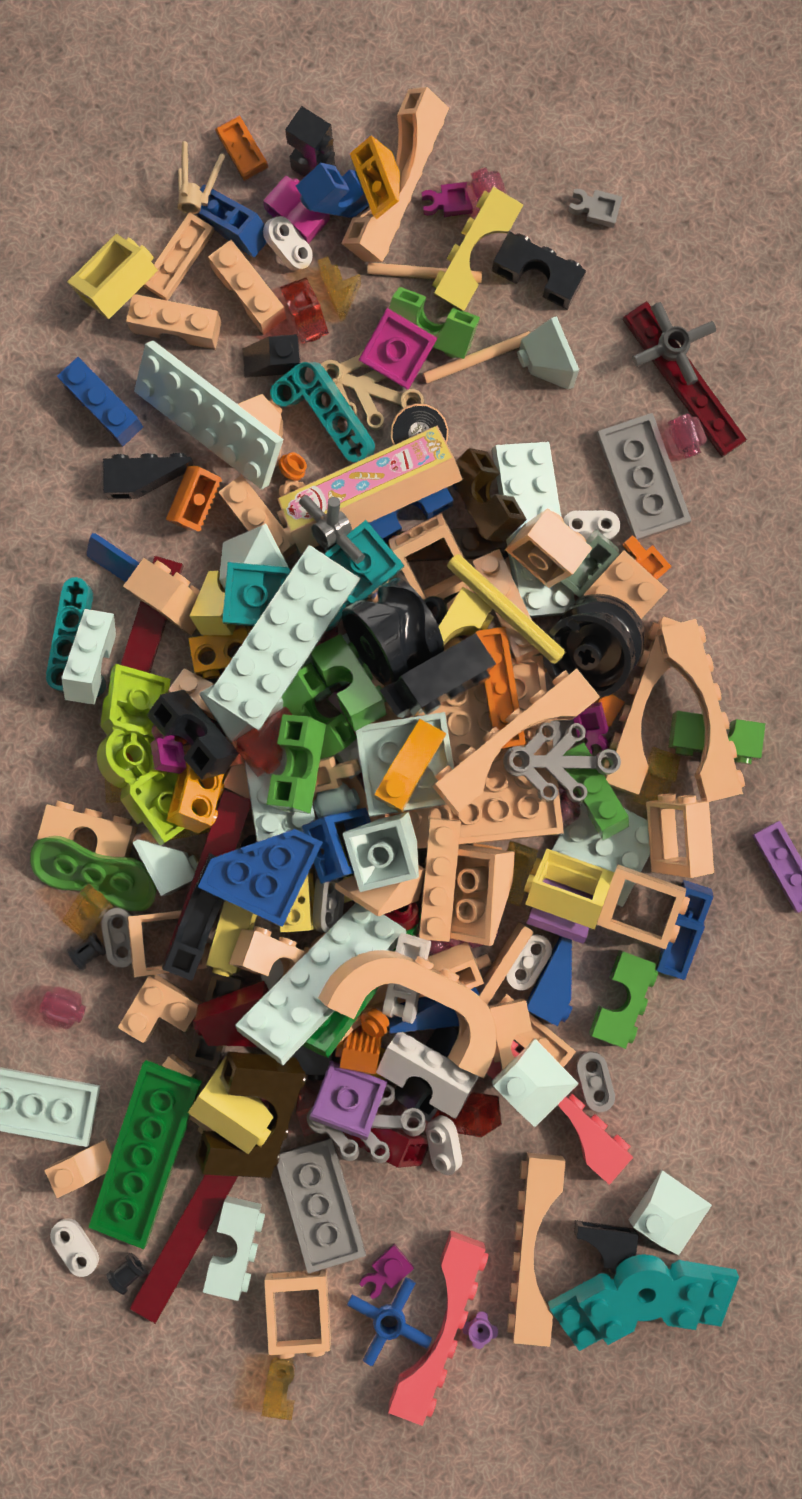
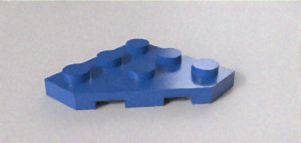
(263, 874)

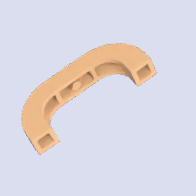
(371, 969)

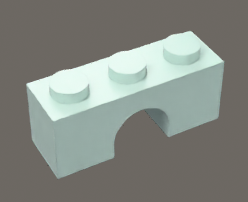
(92, 643)
(228, 1275)

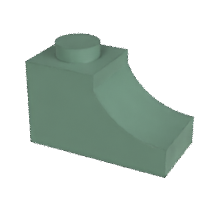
(594, 564)

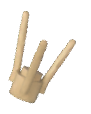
(190, 196)

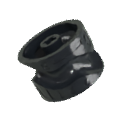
(393, 632)
(600, 640)

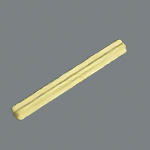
(506, 609)

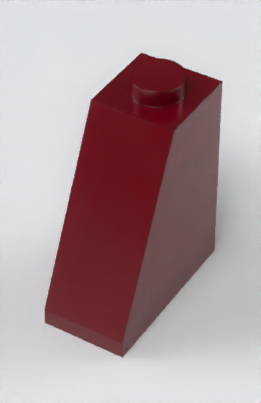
(218, 1017)
(403, 1149)

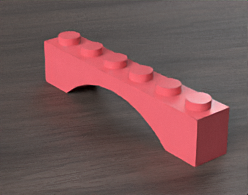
(599, 1149)
(416, 1386)

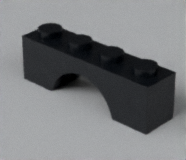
(193, 930)

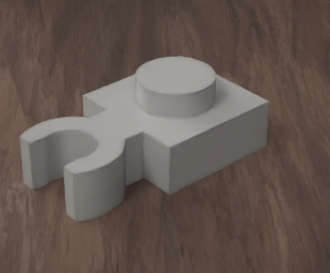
(601, 207)

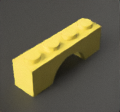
(495, 216)

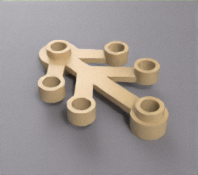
(365, 386)

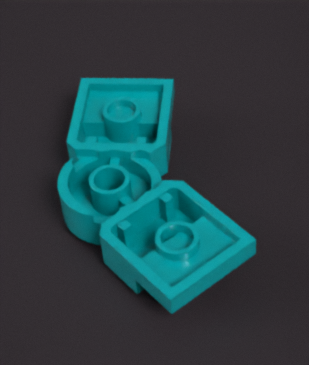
(254, 586)
(644, 1292)

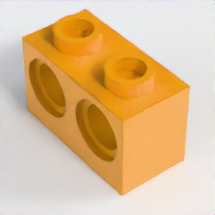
(220, 645)
(190, 793)

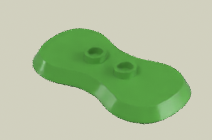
(72, 867)

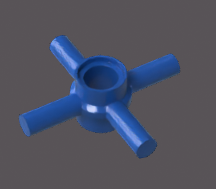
(388, 1333)

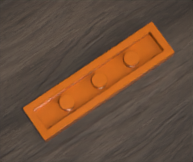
(501, 686)

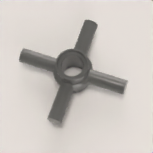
(674, 354)
(331, 527)

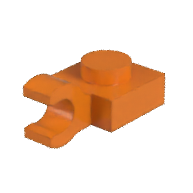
(648, 559)

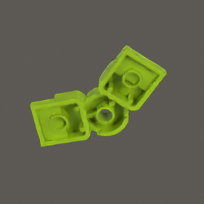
(129, 730)

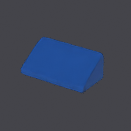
(111, 557)

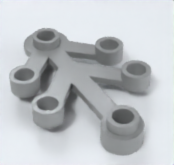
(556, 762)
(380, 1121)

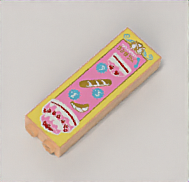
(374, 485)

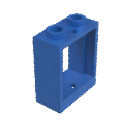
(333, 862)

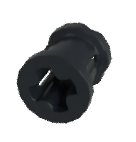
(86, 951)
(126, 1274)

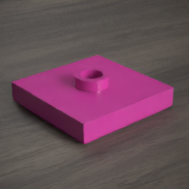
(397, 348)

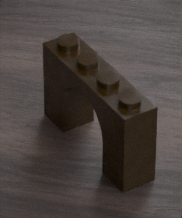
(262, 1078)

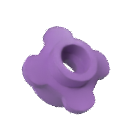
(480, 1339)

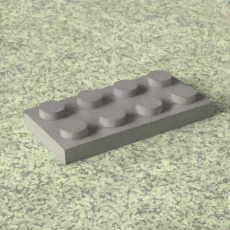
(643, 476)
(320, 1205)

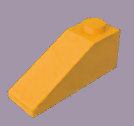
(377, 175)
(409, 766)

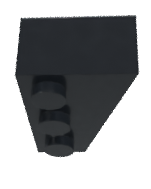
(445, 676)

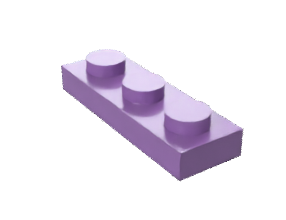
(782, 860)

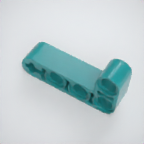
(329, 416)
(63, 634)

